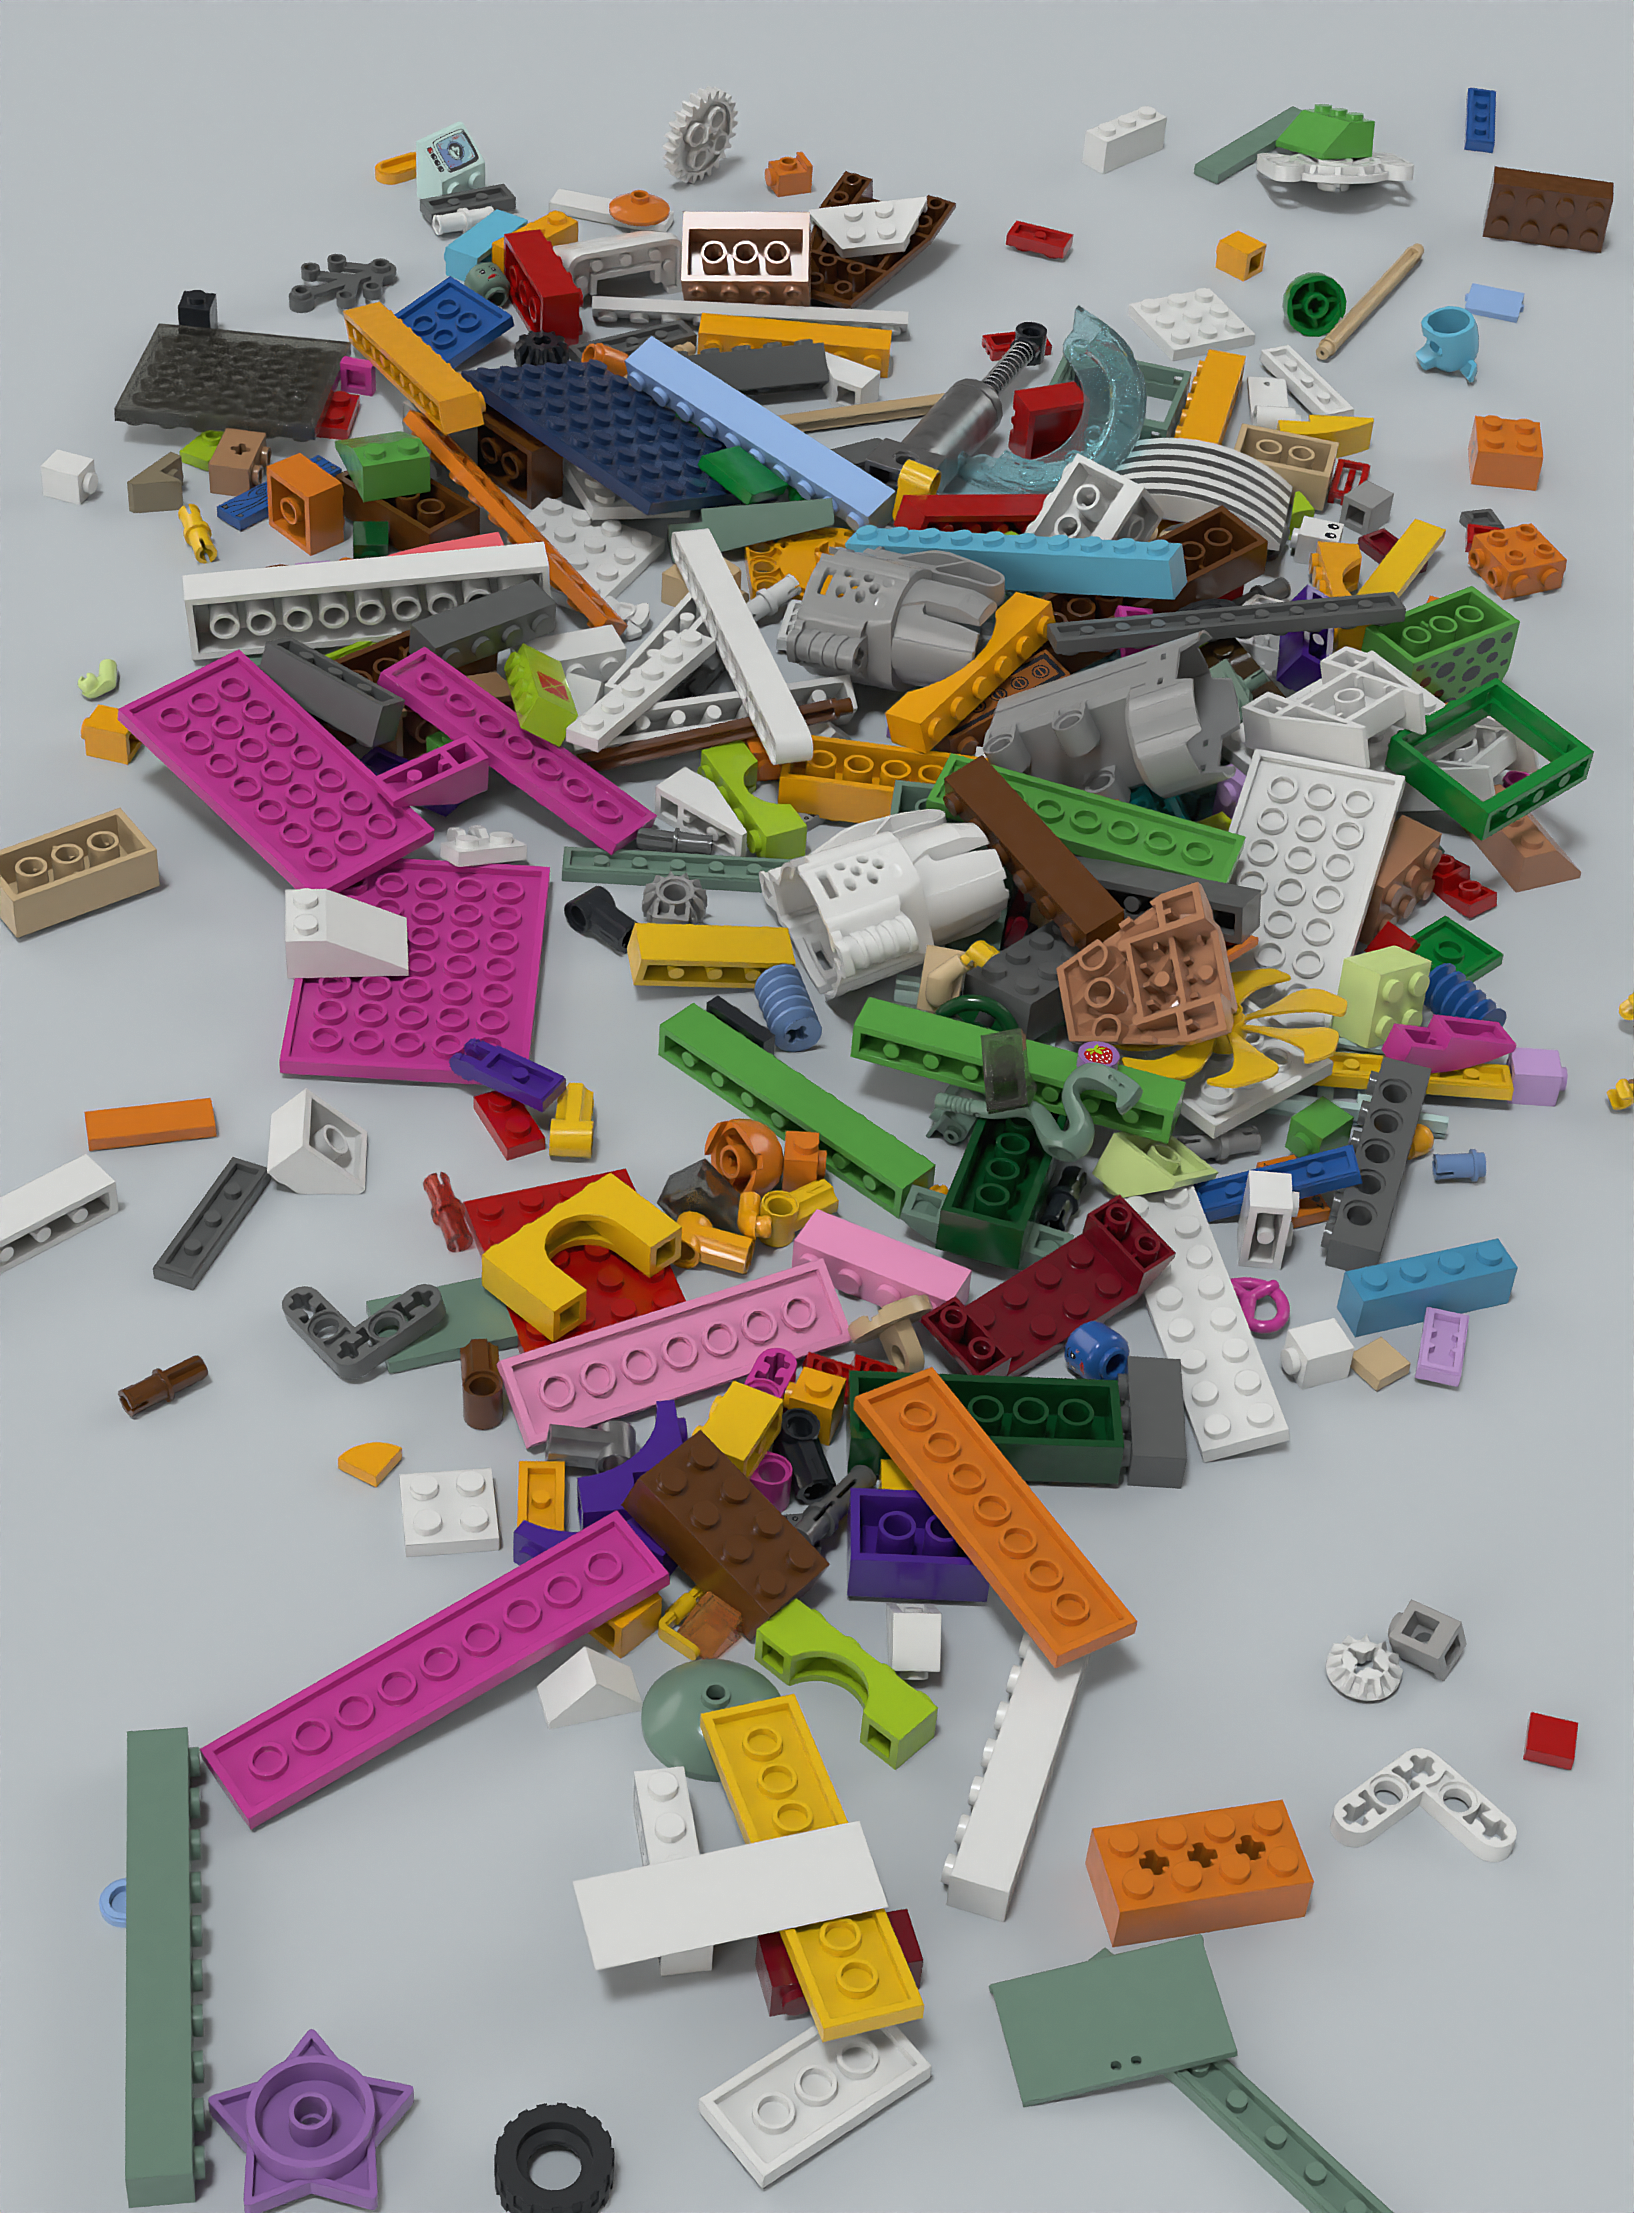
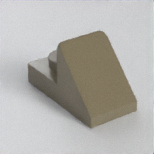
(157, 486)

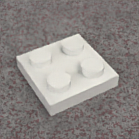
(448, 1512)

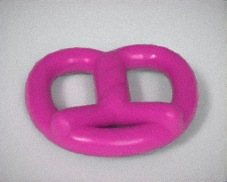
(1258, 1289)

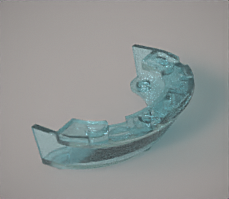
(1108, 425)

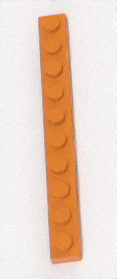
(508, 516)

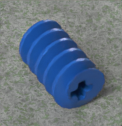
(1454, 996)

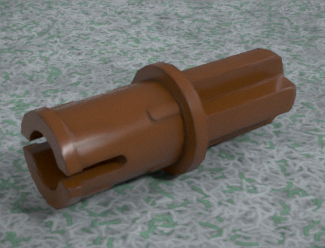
(162, 1385)

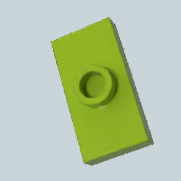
(201, 449)

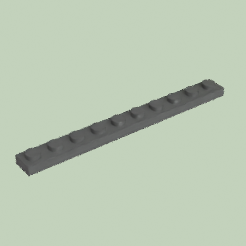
(1226, 622)

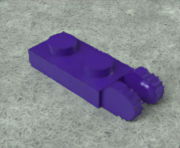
(508, 1074)

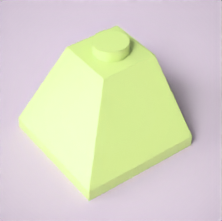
(1144, 1166)

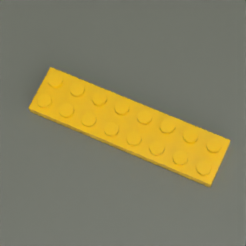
(781, 1788)

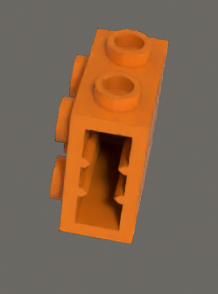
(1517, 561)

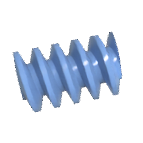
(787, 1008)

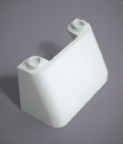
(623, 256)

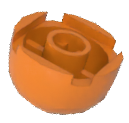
(746, 1155)

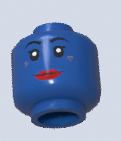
(1096, 1352)

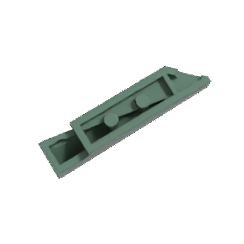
(757, 523)

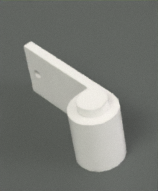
(1269, 402)

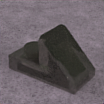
(1006, 1071)

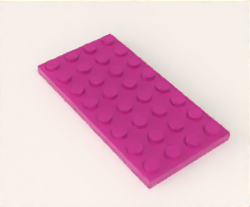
(274, 775)

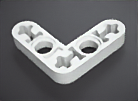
(1428, 1793)

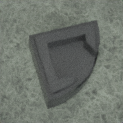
(1480, 517)

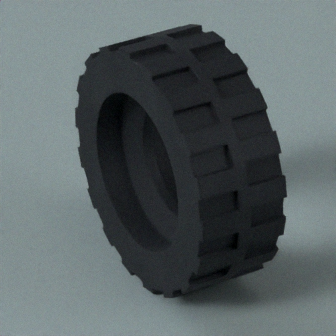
(554, 2126)

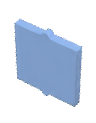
(1494, 302)

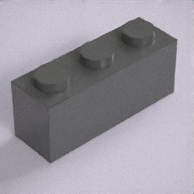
(1153, 1422)

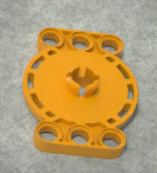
(792, 555)

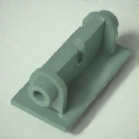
(952, 1124)

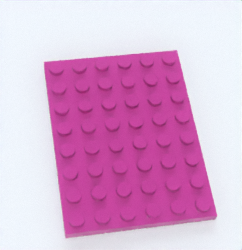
(469, 970)

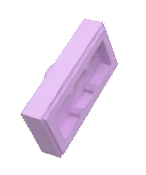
(1442, 1346)

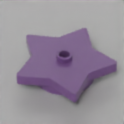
(311, 2128)

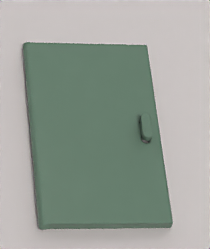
(1108, 2012)

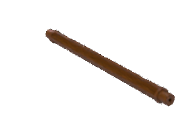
(704, 737)

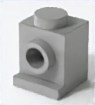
(1422, 1624)

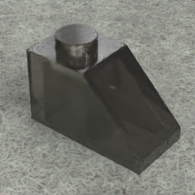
(702, 1191)

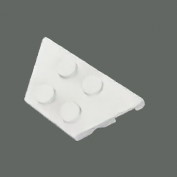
(870, 226)

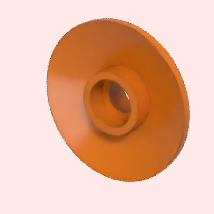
(639, 209)

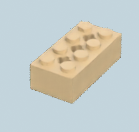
(74, 871)

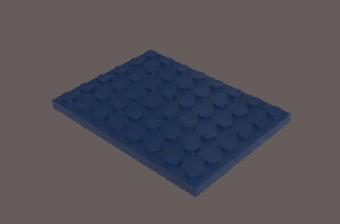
(608, 432)

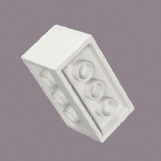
(1096, 503)

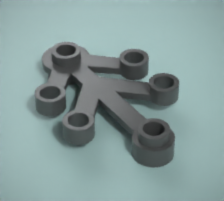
(375, 275)

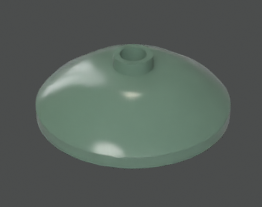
(678, 1699)

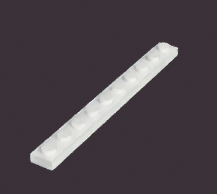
(641, 310)

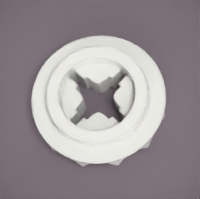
(1369, 1683)

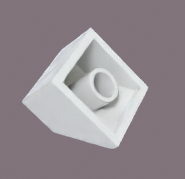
(316, 1148)

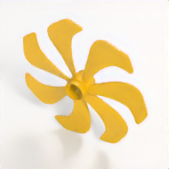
(1249, 1063)

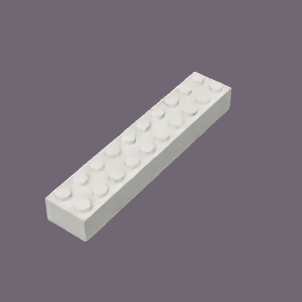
(347, 598)

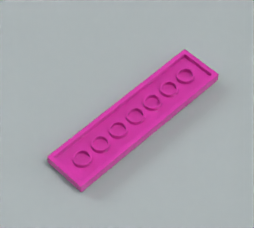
(529, 762)

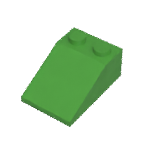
(386, 465)

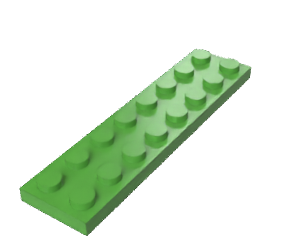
(1115, 829)

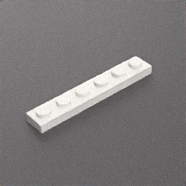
(640, 690)

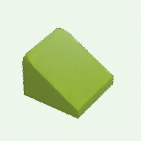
(1300, 508)

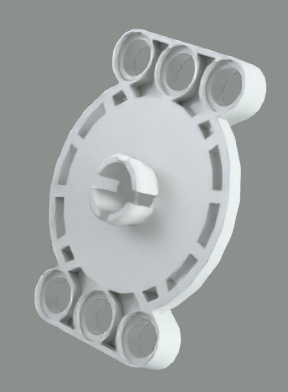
(1335, 172)

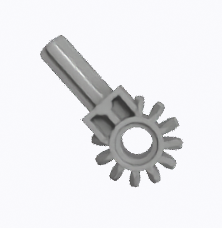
(674, 900)

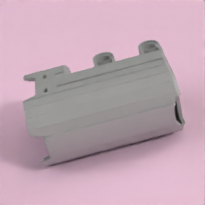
(1122, 725)

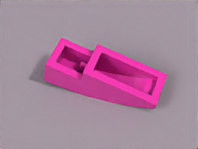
(1448, 1043)

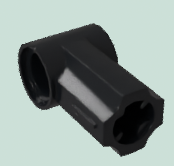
(597, 912)
(801, 1447)

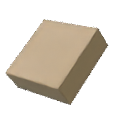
(1379, 1364)

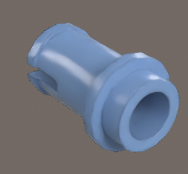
(1459, 1165)

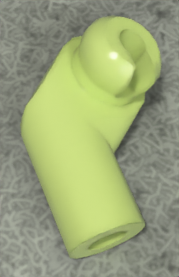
(106, 681)

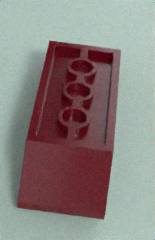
(1047, 1301)

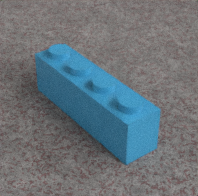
(1448, 1280)

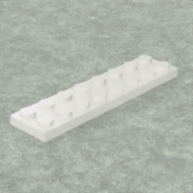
(1204, 1326)

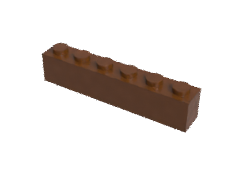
(1033, 854)

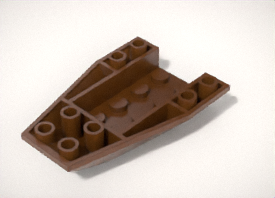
(856, 279)

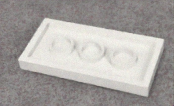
(810, 2096)

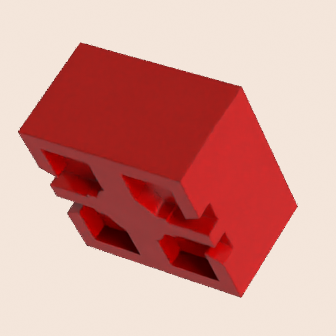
(1044, 418)

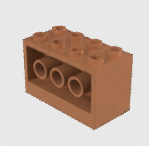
(747, 257)

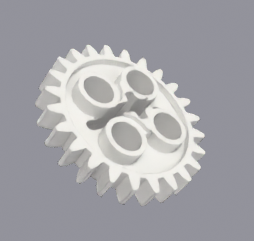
(700, 134)

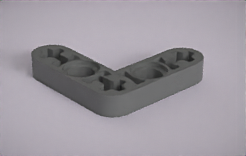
(354, 1340)

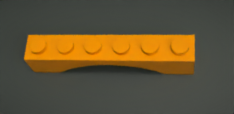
(1336, 575)
(933, 711)

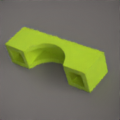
(770, 827)
(804, 1647)

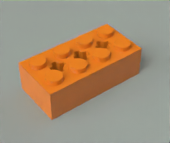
(1198, 1873)

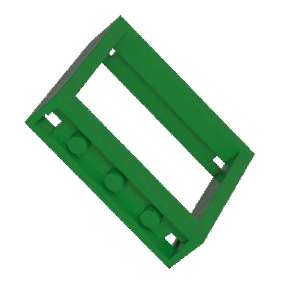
(1567, 757)

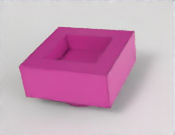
(357, 376)

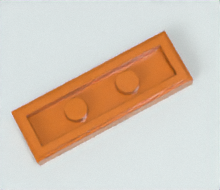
(150, 1124)

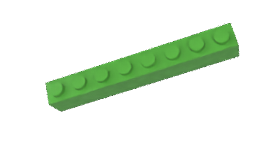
(953, 1055)
(788, 1101)

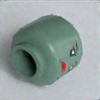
(489, 283)

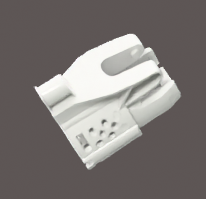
(884, 918)

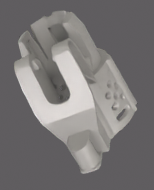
(912, 622)

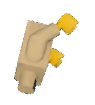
(945, 973)

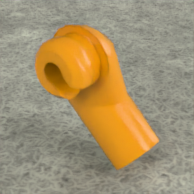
(748, 1219)

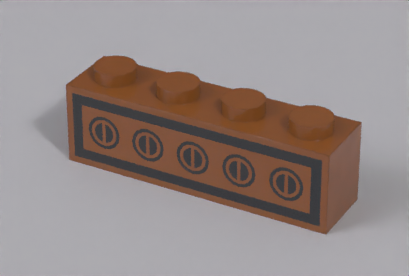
(972, 729)

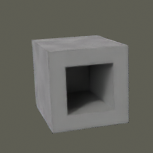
(1366, 508)

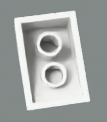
(342, 937)

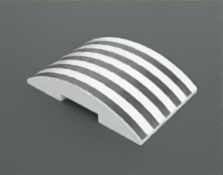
(1198, 476)

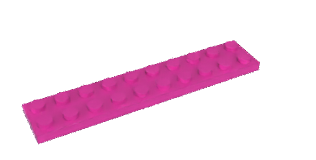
(433, 1669)

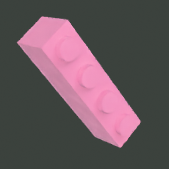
(877, 1265)

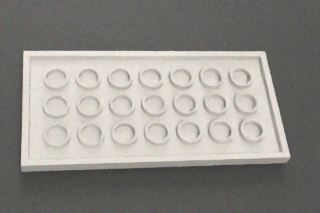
(1315, 856)

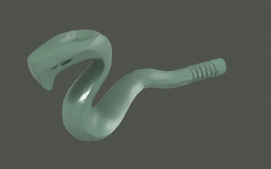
(1078, 1139)

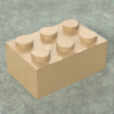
(1298, 459)

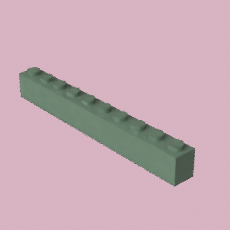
(162, 1971)

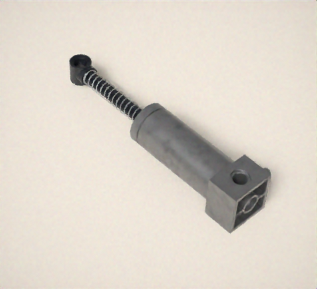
(960, 417)

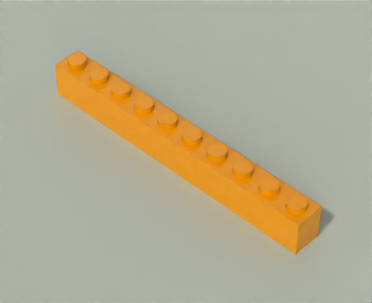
(414, 368)
(1210, 402)

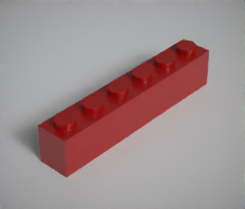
(970, 512)

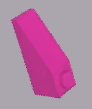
(437, 777)

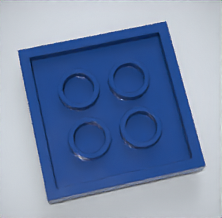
(455, 320)

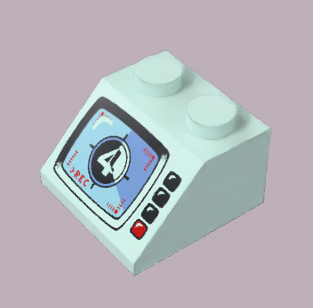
(448, 162)

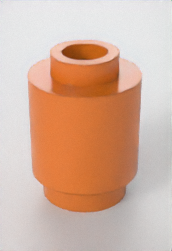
(611, 357)

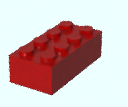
(541, 286)

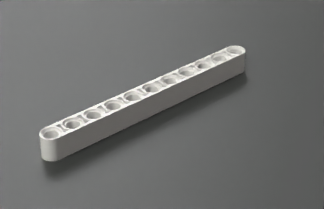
(742, 648)

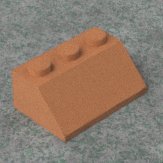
(1526, 854)

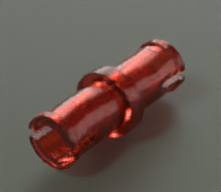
(447, 1212)

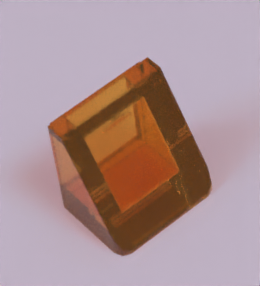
(712, 1626)

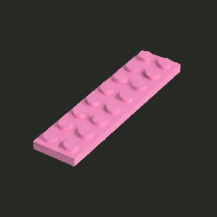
(672, 1351)

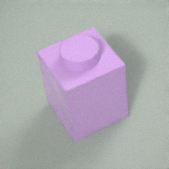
(1536, 1076)

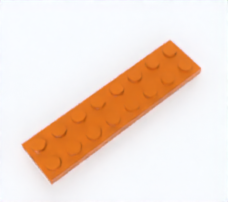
(995, 1517)

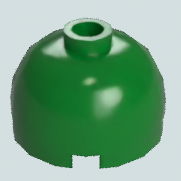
(1314, 304)

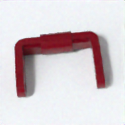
(1015, 923)

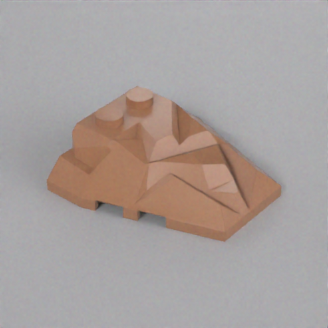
(1153, 979)

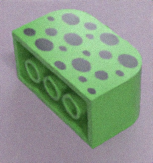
(1449, 643)

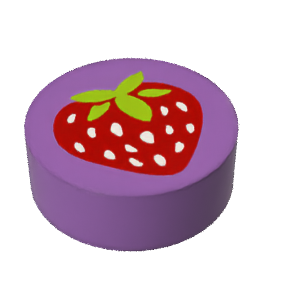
(1099, 1053)

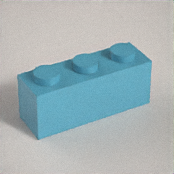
(476, 244)

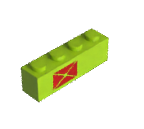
(540, 694)

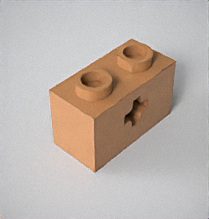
(238, 462)

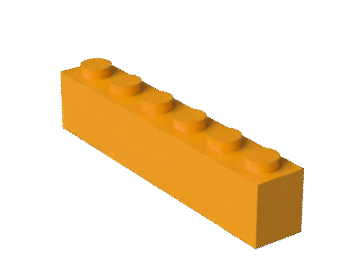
(857, 344)

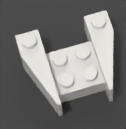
(1337, 718)
(1478, 763)

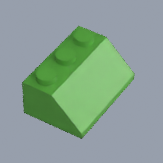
(1329, 134)

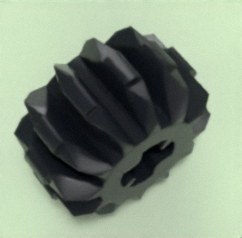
(541, 348)

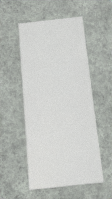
(728, 1895)

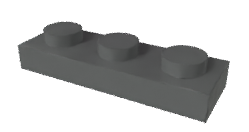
(496, 196)

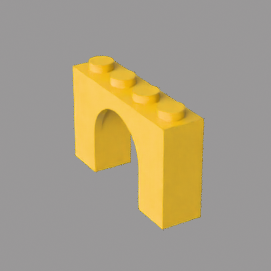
(600, 1215)

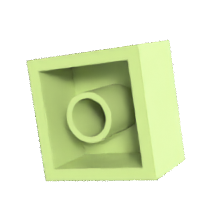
(1381, 991)

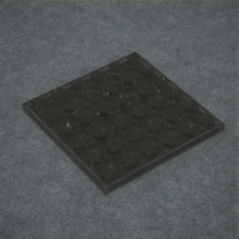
(233, 382)

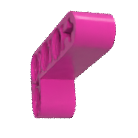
(772, 1375)

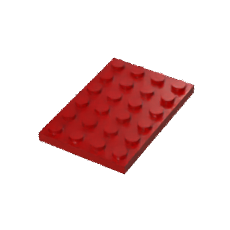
(612, 1284)

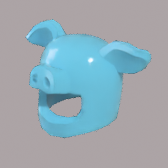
(1450, 341)

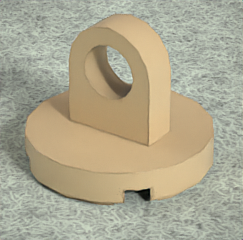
(895, 1331)

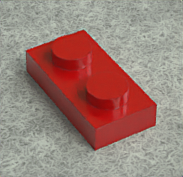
(1039, 239)
(340, 416)
(509, 1124)

